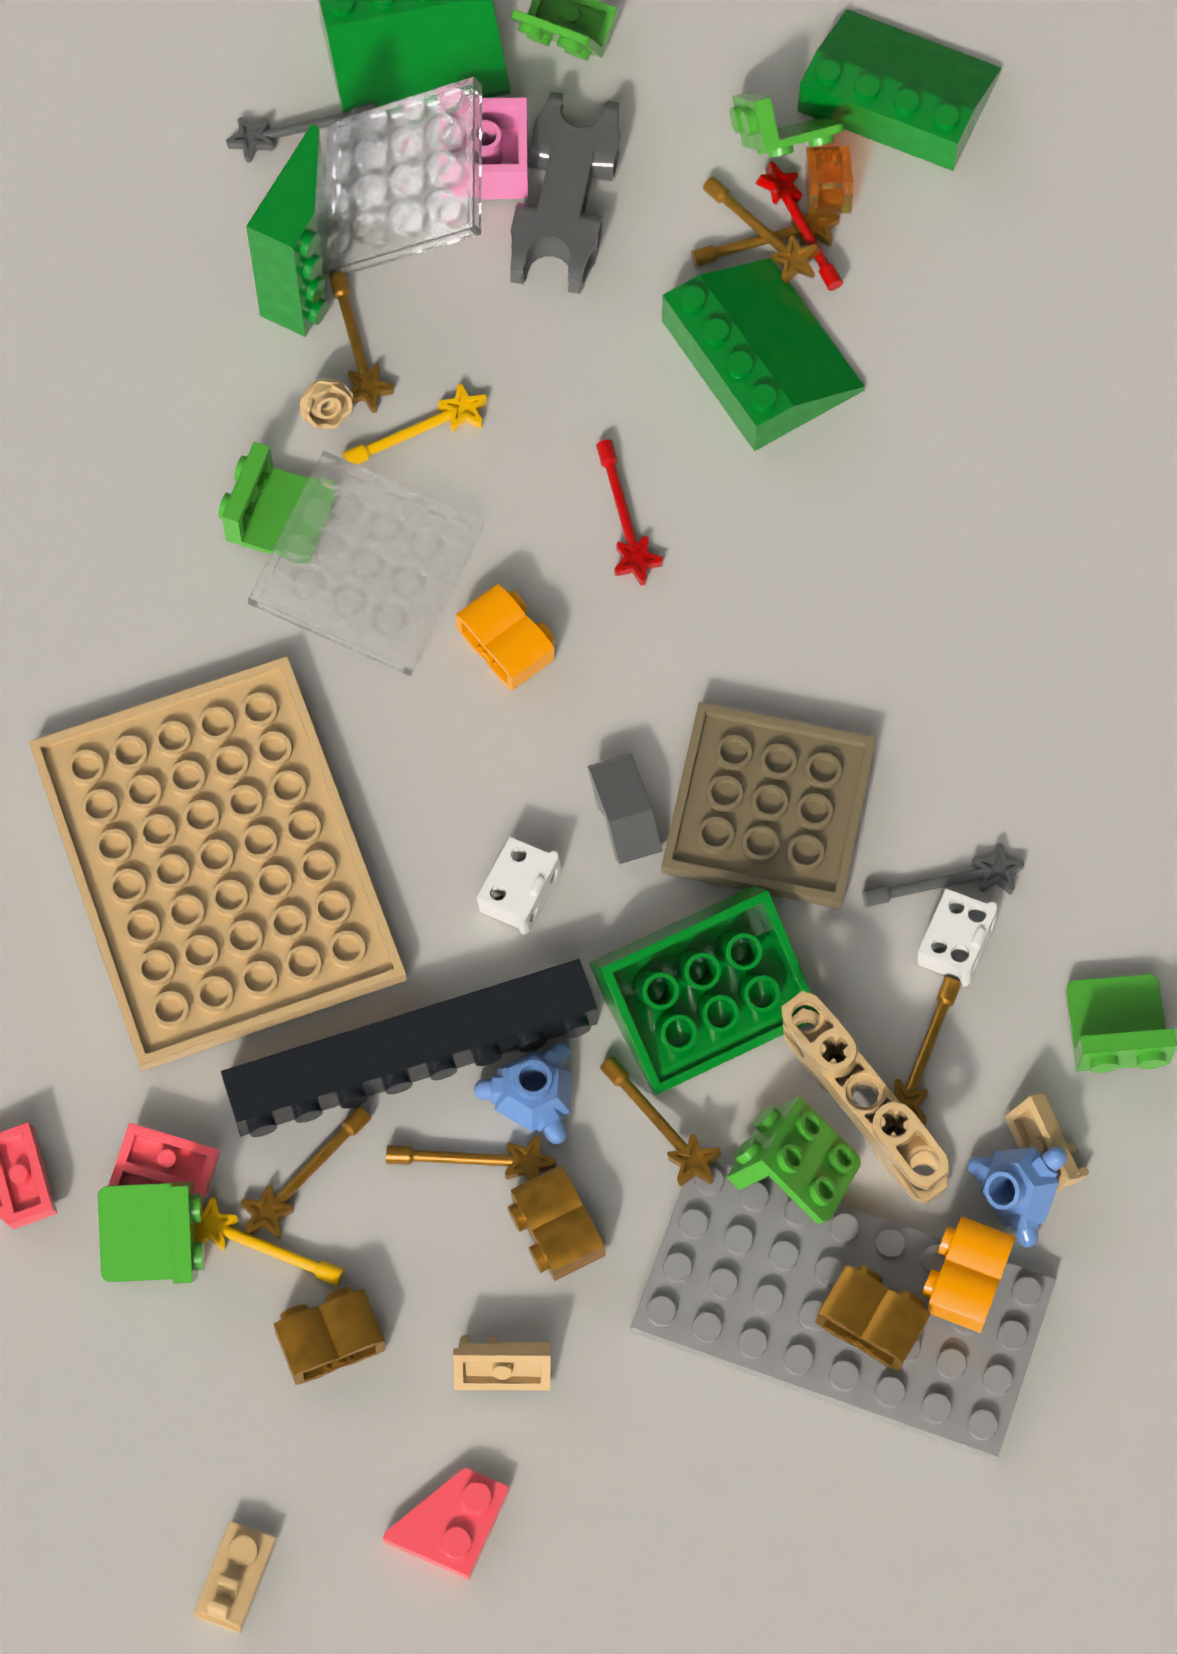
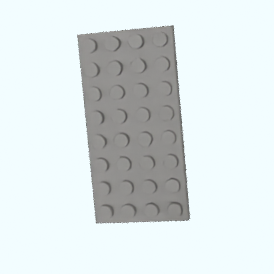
(752, 1271)

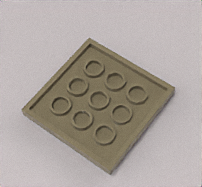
(769, 805)

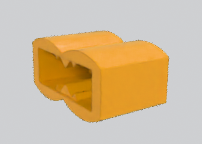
(505, 636)
(969, 1273)

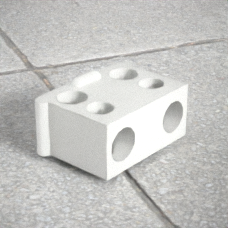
(519, 884)
(958, 936)

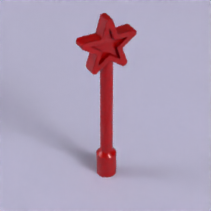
(782, 186)
(634, 554)

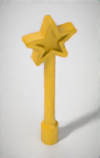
(458, 410)
(219, 1226)

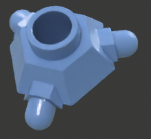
(533, 1091)
(1020, 1187)

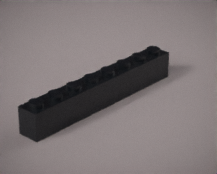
(410, 1048)

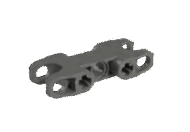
(559, 221)

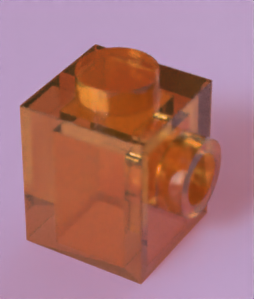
(828, 180)

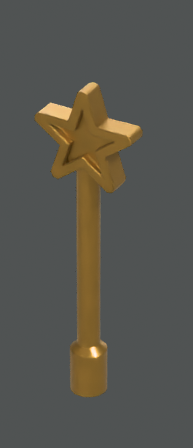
(818, 223)
(790, 256)
(365, 382)
(909, 1094)
(689, 1157)
(520, 1162)
(271, 1209)

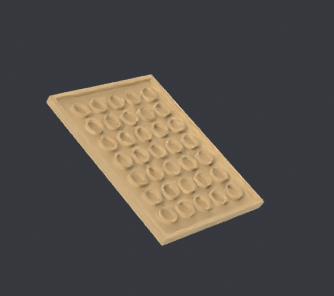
(216, 863)

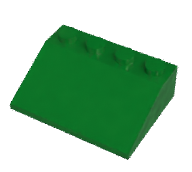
(410, 47)
(897, 88)
(291, 241)
(758, 349)
(702, 988)

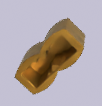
(556, 1222)
(873, 1316)
(328, 1335)

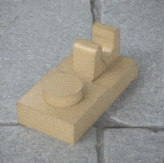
(1037, 1127)
(502, 1365)
(235, 1577)

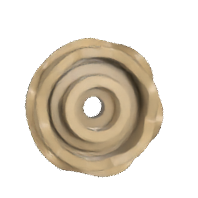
(334, 411)

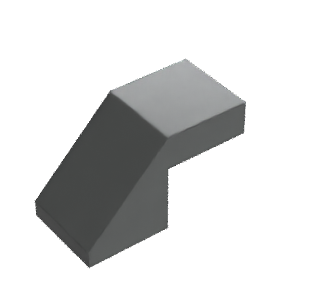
(625, 807)

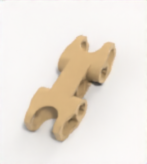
(841, 1070)

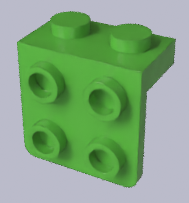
(575, 25)
(758, 130)
(259, 501)
(1118, 1024)
(799, 1156)
(150, 1232)

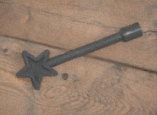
(259, 135)
(992, 871)

